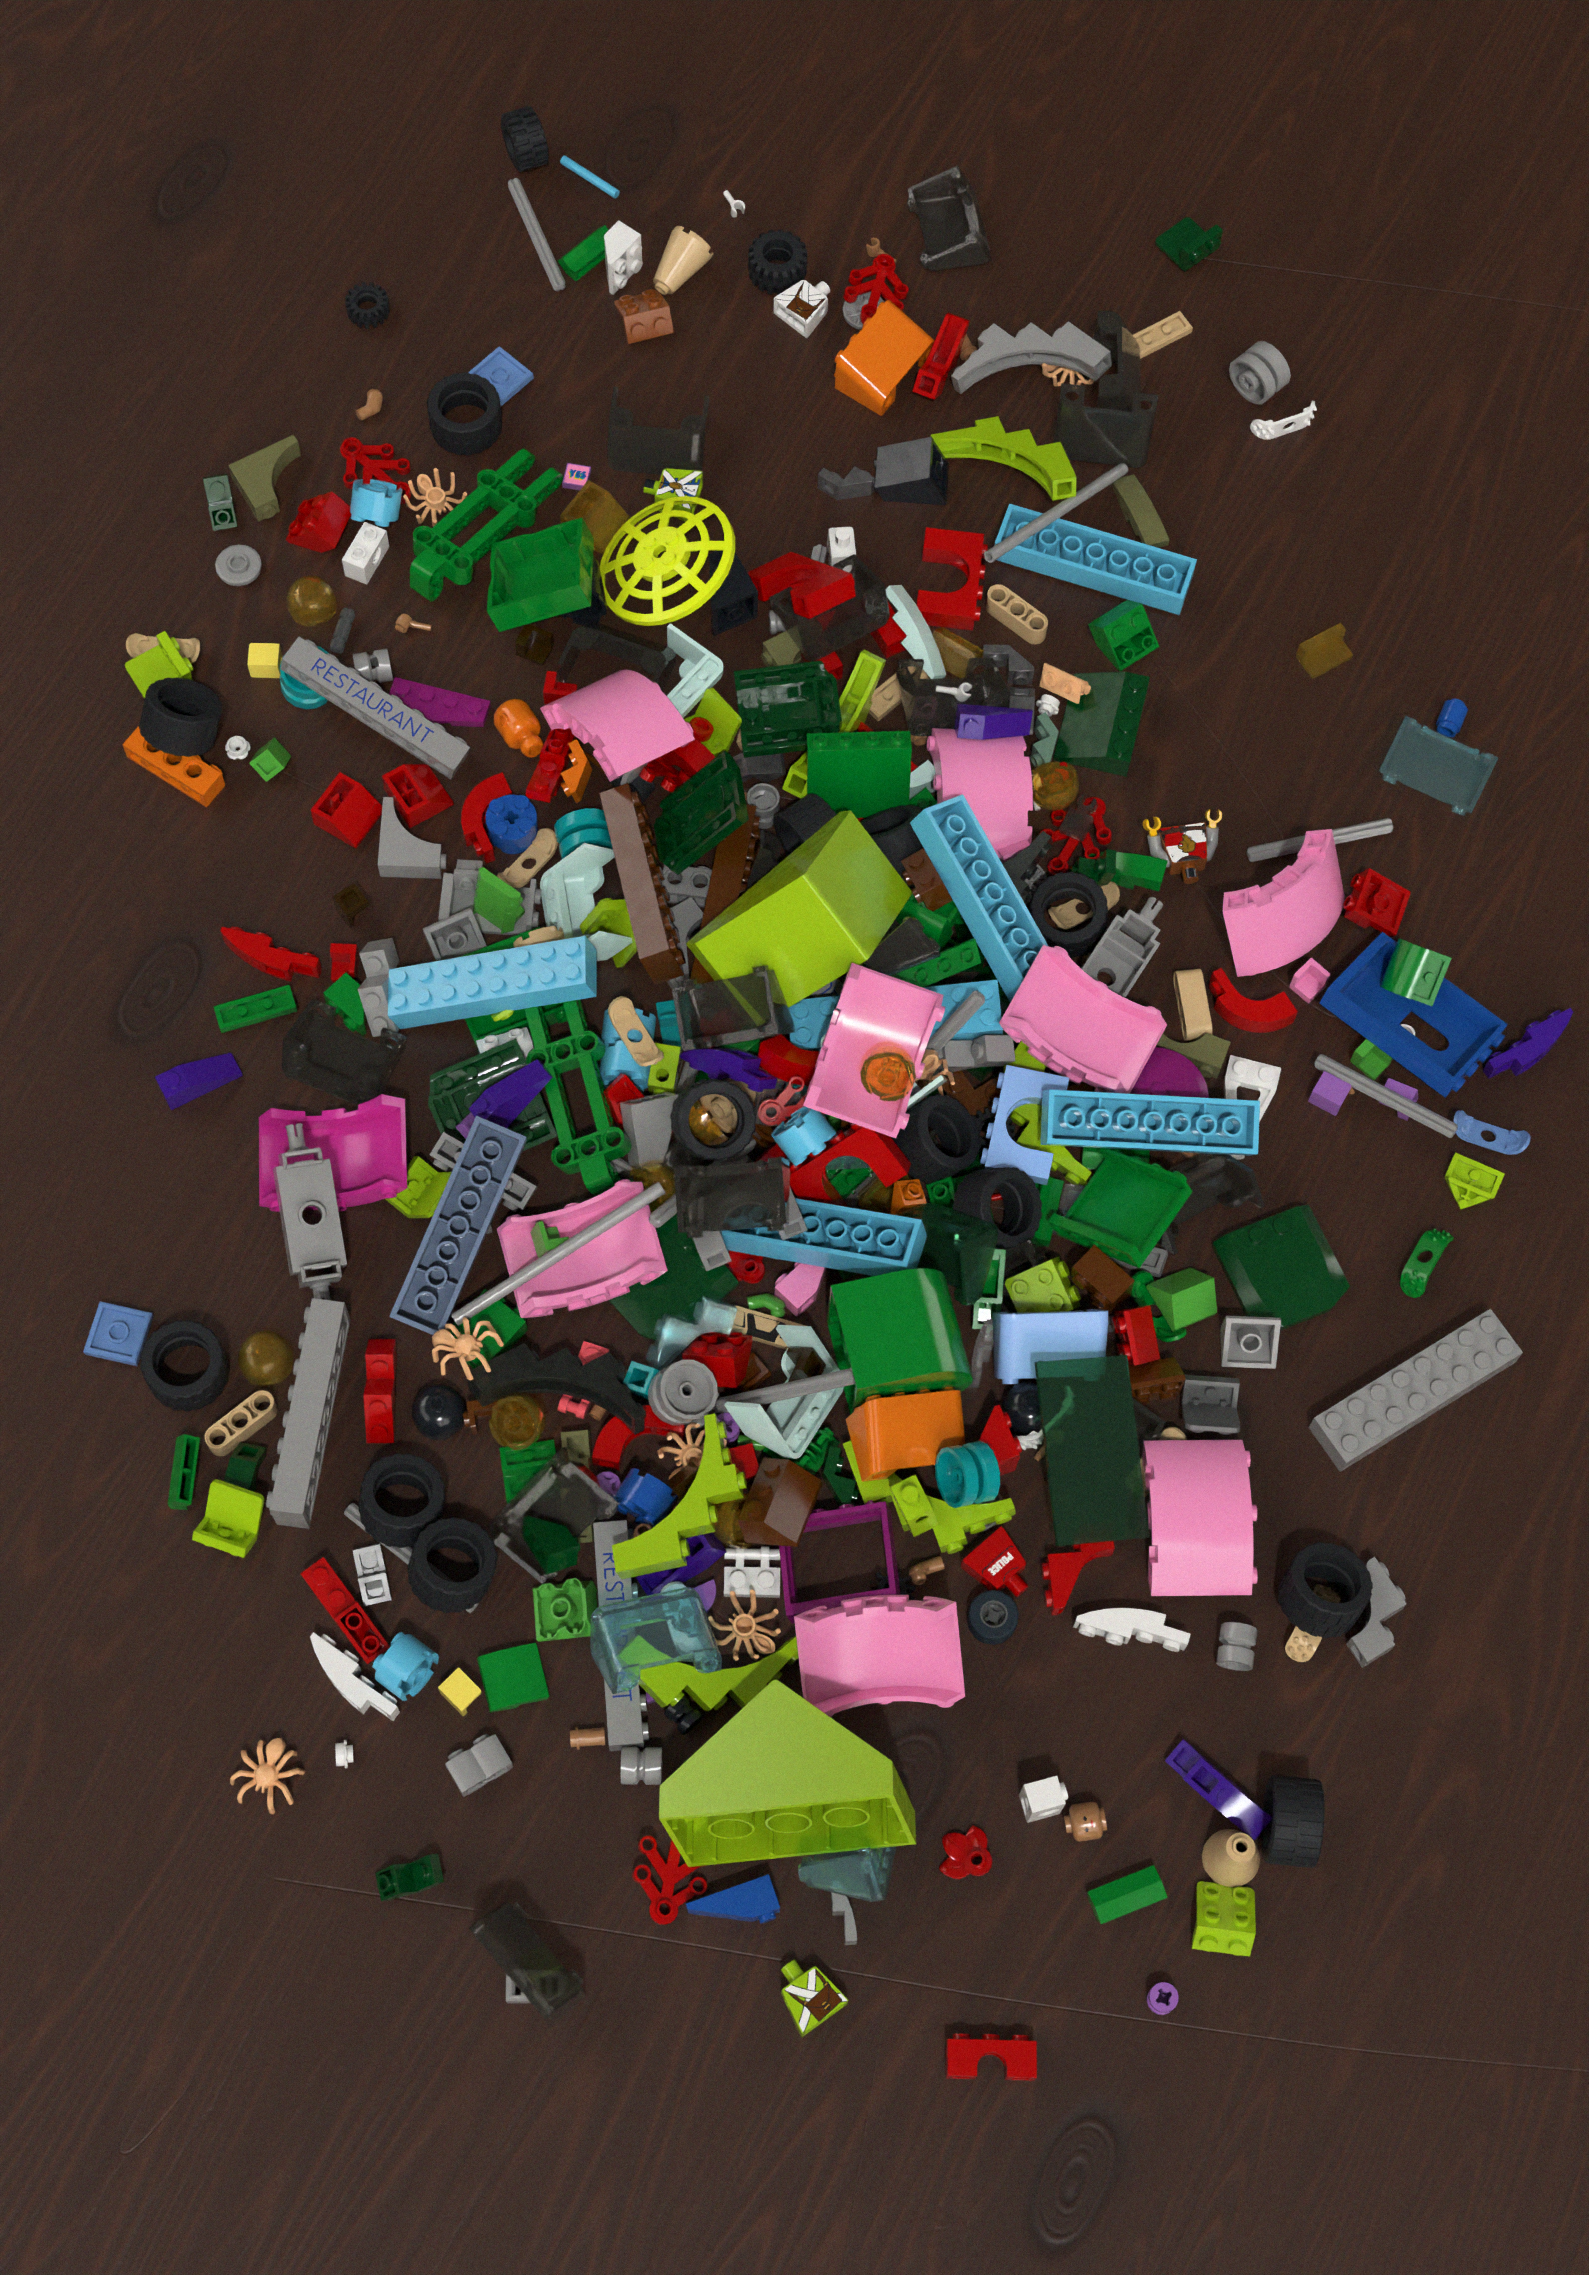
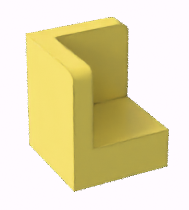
(264, 660)
(459, 1691)

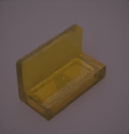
(955, 651)
(1324, 651)

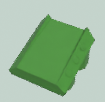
(497, 901)
(564, 1609)

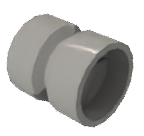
(380, 658)
(767, 802)
(1236, 1647)
(641, 1765)

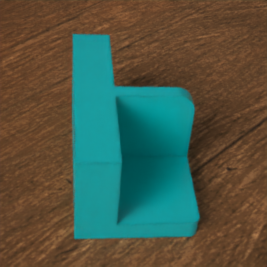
(668, 1023)

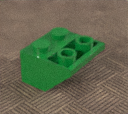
(1124, 634)

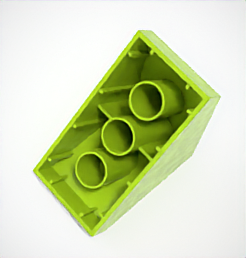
(808, 913)
(782, 1787)

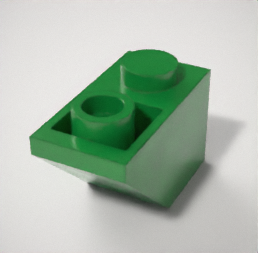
(346, 999)

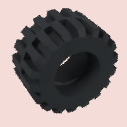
(524, 138)
(777, 246)

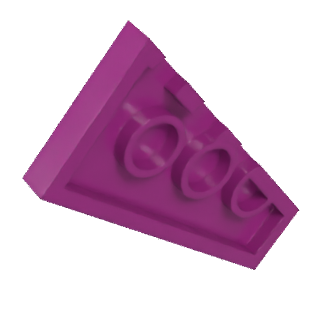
(441, 704)

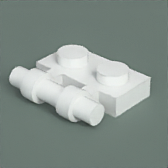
(762, 1579)

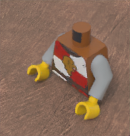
(1184, 846)

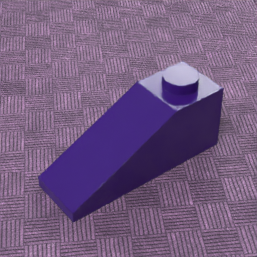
(991, 722)
(197, 1078)
(511, 1095)
(704, 1552)

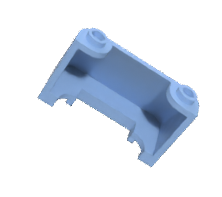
(1045, 1336)

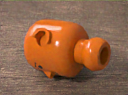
(519, 727)

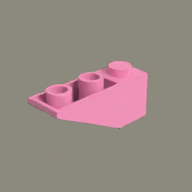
(800, 1287)

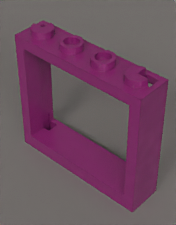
(843, 1516)

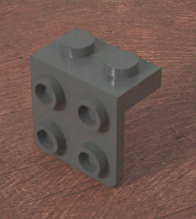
(1210, 1404)

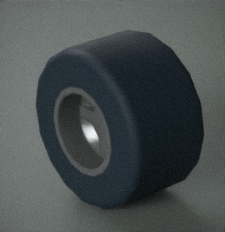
(996, 1608)

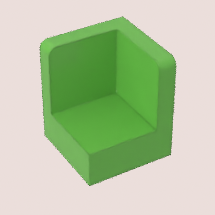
(270, 759)
(1370, 1059)
(545, 1238)

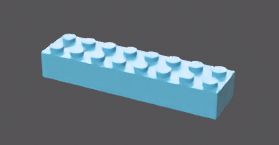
(1100, 561)
(980, 889)
(492, 982)
(814, 1014)
(1150, 1122)
(839, 1240)

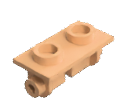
(1063, 683)

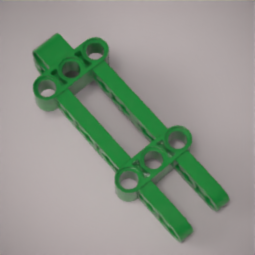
(433, 546)
(596, 1168)

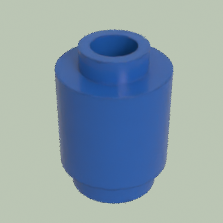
(1451, 717)

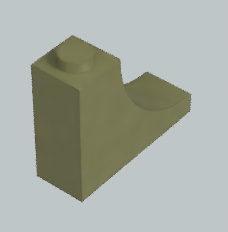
(258, 475)

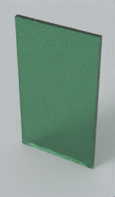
(1091, 1450)

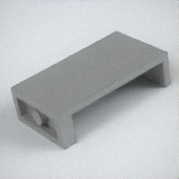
(455, 901)

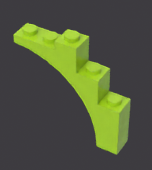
(988, 441)
(854, 708)
(1031, 1136)
(952, 1521)
(664, 1545)
(709, 1690)

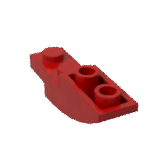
(553, 761)
(261, 954)
(345, 1610)

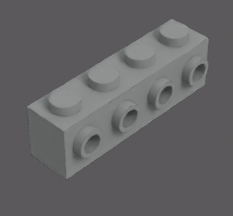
(518, 1190)

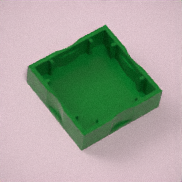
(541, 575)

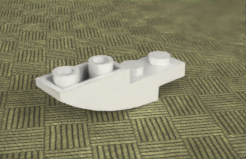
(1120, 1623)
(343, 1673)

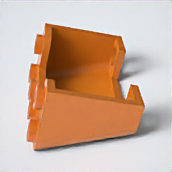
(881, 357)
(904, 1430)

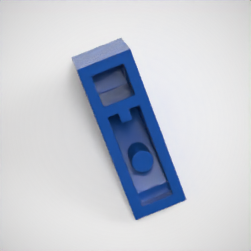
(743, 1902)

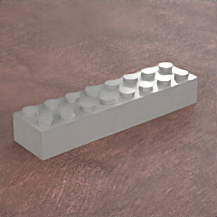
(1415, 1390)
(309, 1413)

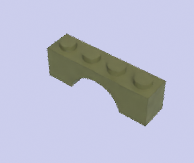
(780, 651)
(1205, 1053)

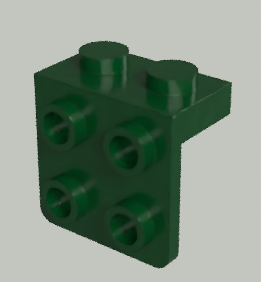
(1188, 243)

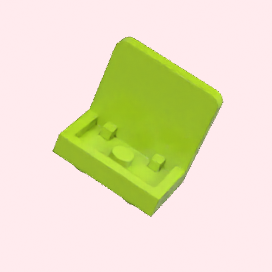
(159, 663)
(722, 717)
(613, 918)
(423, 1190)
(1044, 1289)
(230, 1519)
(1224, 1919)

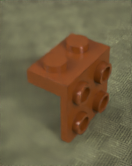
(644, 315)

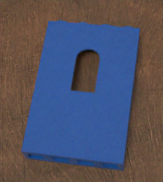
(1378, 1014)

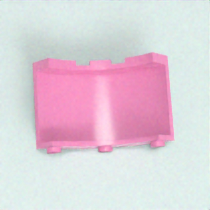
(622, 720)
(991, 778)
(1288, 915)
(872, 1014)
(1081, 1024)
(596, 1270)
(1199, 1517)
(880, 1652)

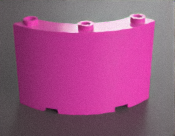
(362, 1146)

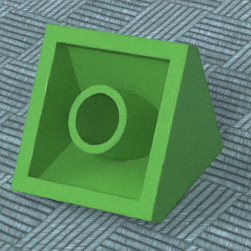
(1184, 1297)

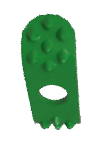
(1415, 1273)
(1142, 1297)

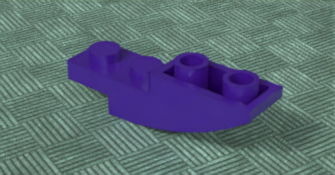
(1532, 1047)
(731, 1064)
(1218, 1790)

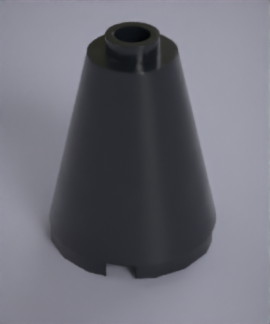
(598, 601)

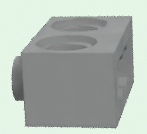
(686, 888)

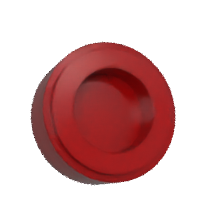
(701, 729)

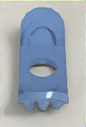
(1505, 1141)

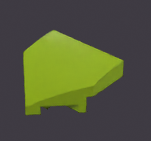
(1471, 1181)

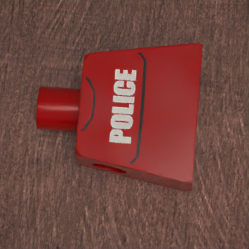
(997, 1564)

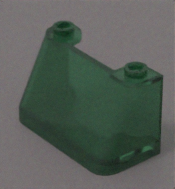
(957, 1247)

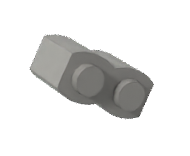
(479, 1764)

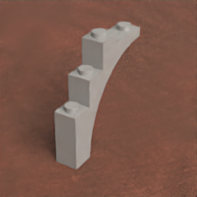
(999, 350)

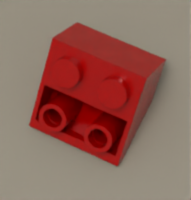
(319, 523)
(416, 792)
(346, 810)
(1136, 1334)
(723, 1355)
(1000, 1440)

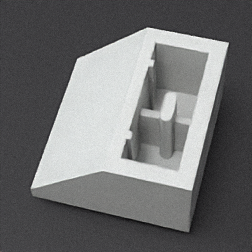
(622, 255)

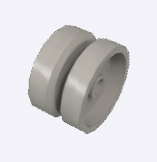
(1259, 372)
(682, 1392)

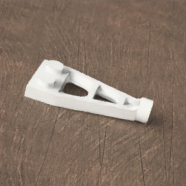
(1253, 1076)

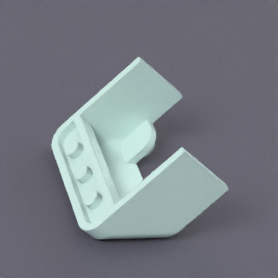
(698, 671)
(569, 897)
(793, 1422)

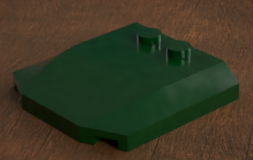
(784, 705)
(701, 813)
(460, 1085)
(1282, 1267)
(676, 1289)

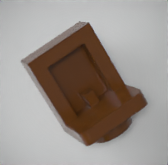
(475, 1412)

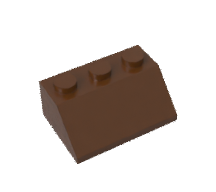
(779, 1503)

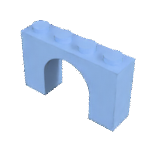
(1019, 1088)

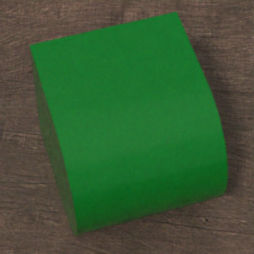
(897, 1335)

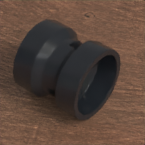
(683, 1715)

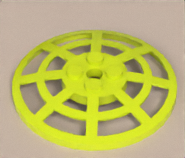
(670, 563)

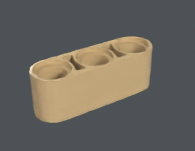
(1022, 623)
(1192, 1004)
(244, 1410)

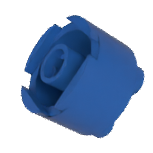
(511, 823)
(645, 1498)

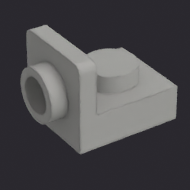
(466, 874)

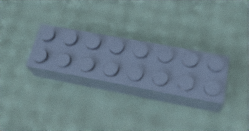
(458, 1226)

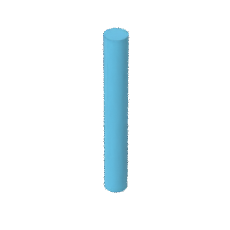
(589, 176)

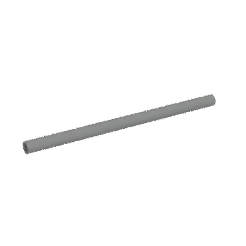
(1055, 513)
(558, 1253)

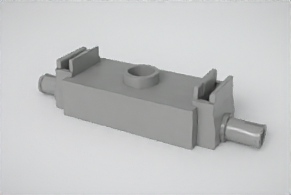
(1120, 954)
(302, 1186)

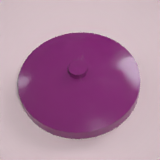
(1170, 1075)

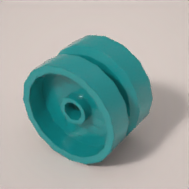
(298, 693)
(582, 827)
(967, 1474)

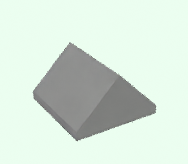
(454, 936)
(1249, 1341)

